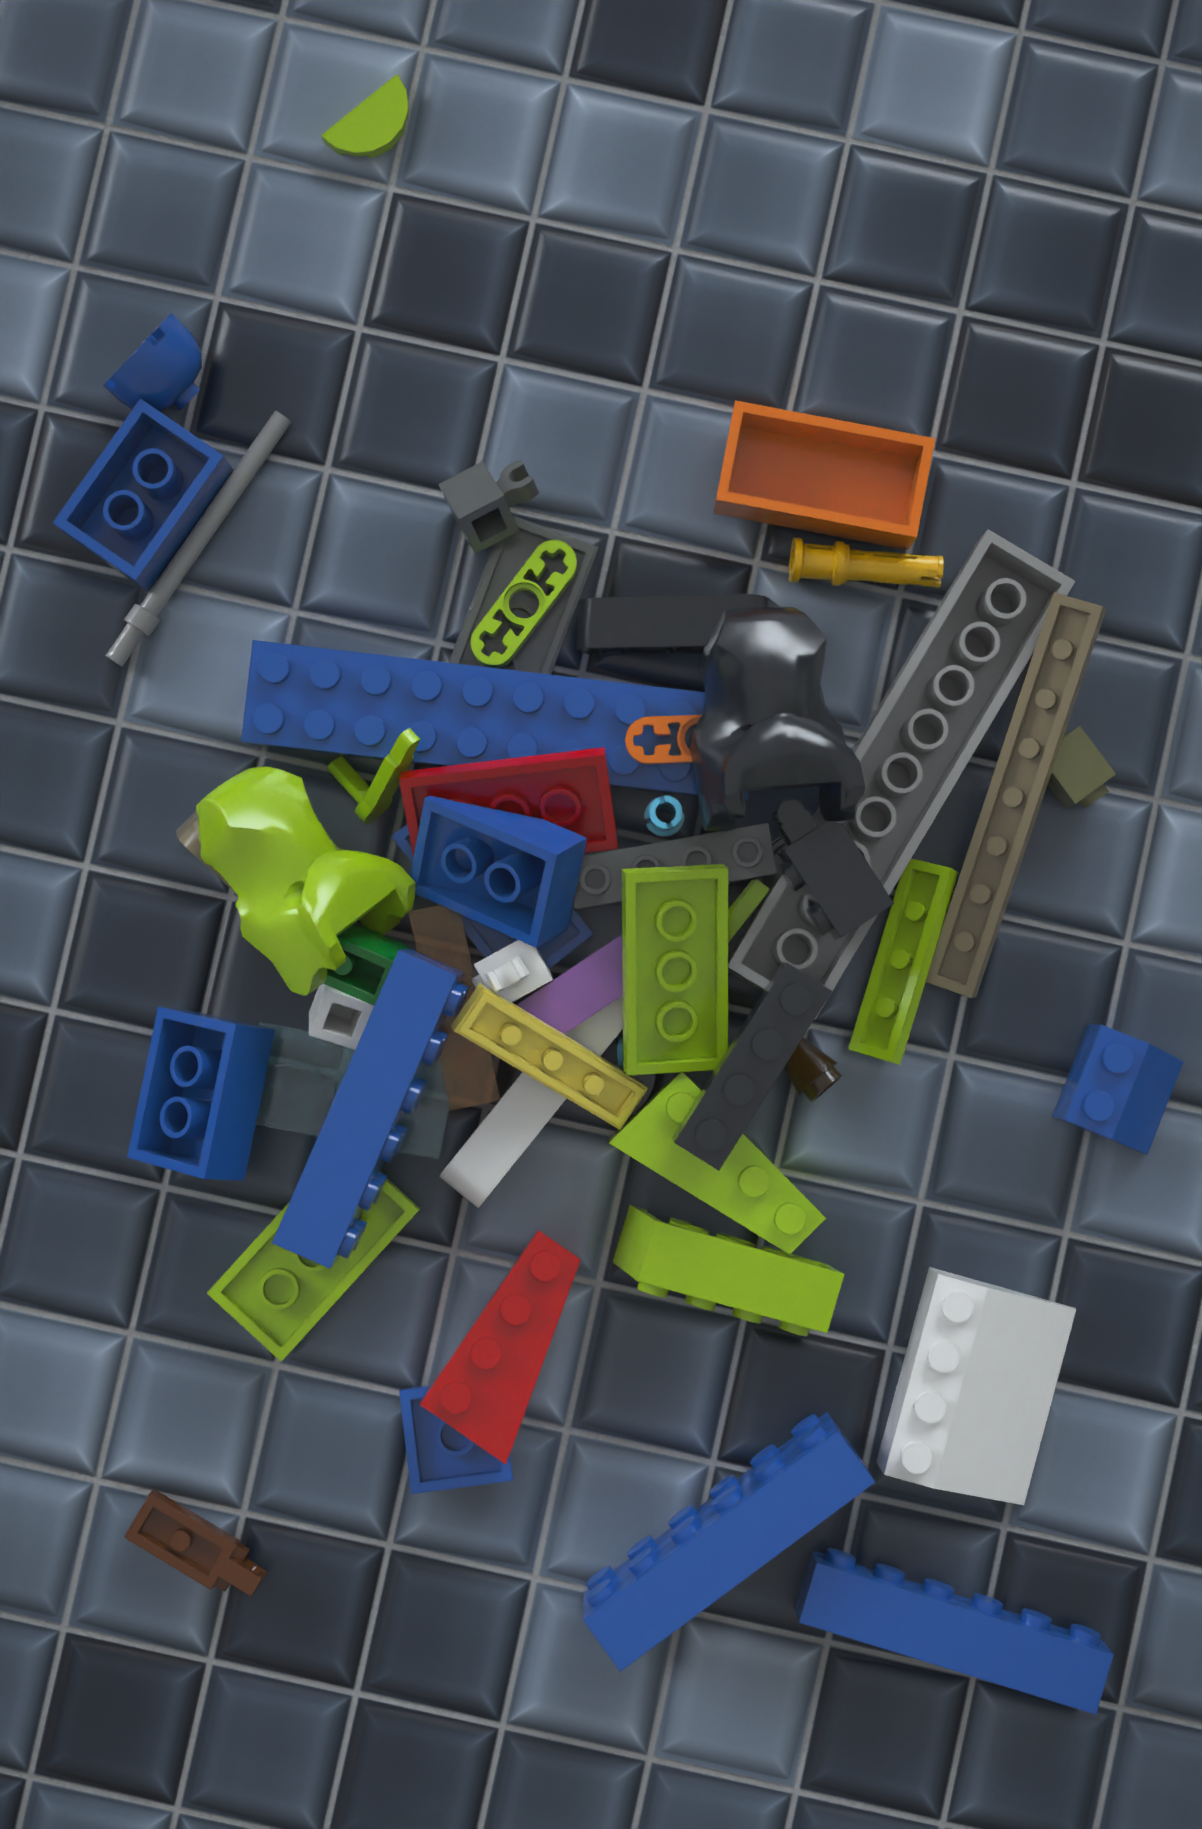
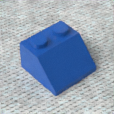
(1118, 1087)

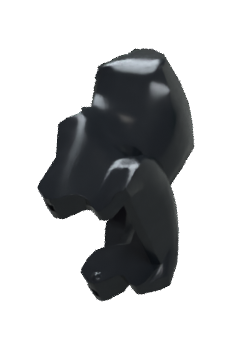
(768, 718)

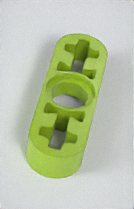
(556, 582)

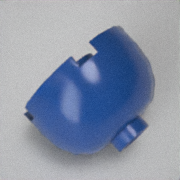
(160, 369)

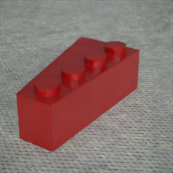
(501, 1355)

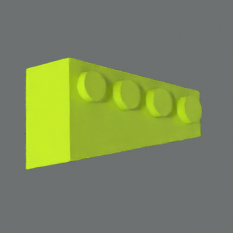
(743, 1189)
(727, 1273)

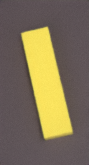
(549, 1056)

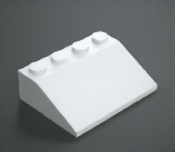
(975, 1388)

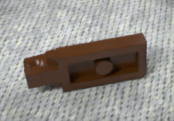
(193, 1545)

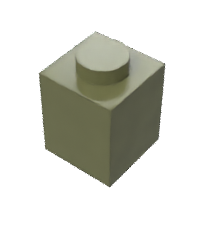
(1079, 771)

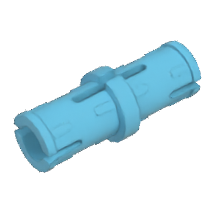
(667, 804)

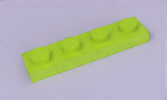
(903, 961)

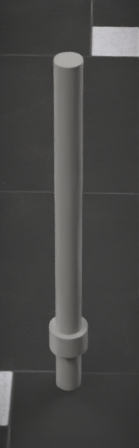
(143, 618)

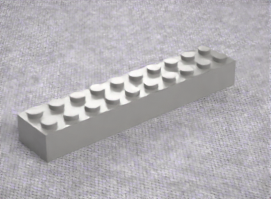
(917, 746)

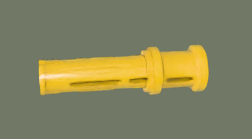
(841, 564)

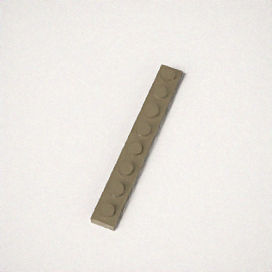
(1015, 794)

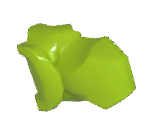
(292, 877)

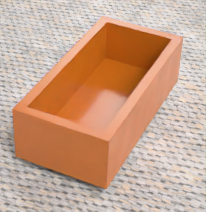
(824, 475)

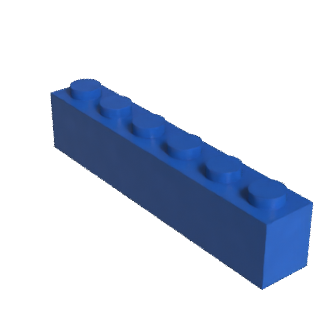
(954, 1630)

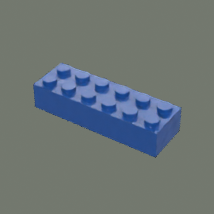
(369, 1108)
(723, 1539)

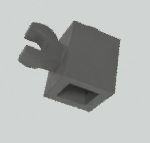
(484, 505)

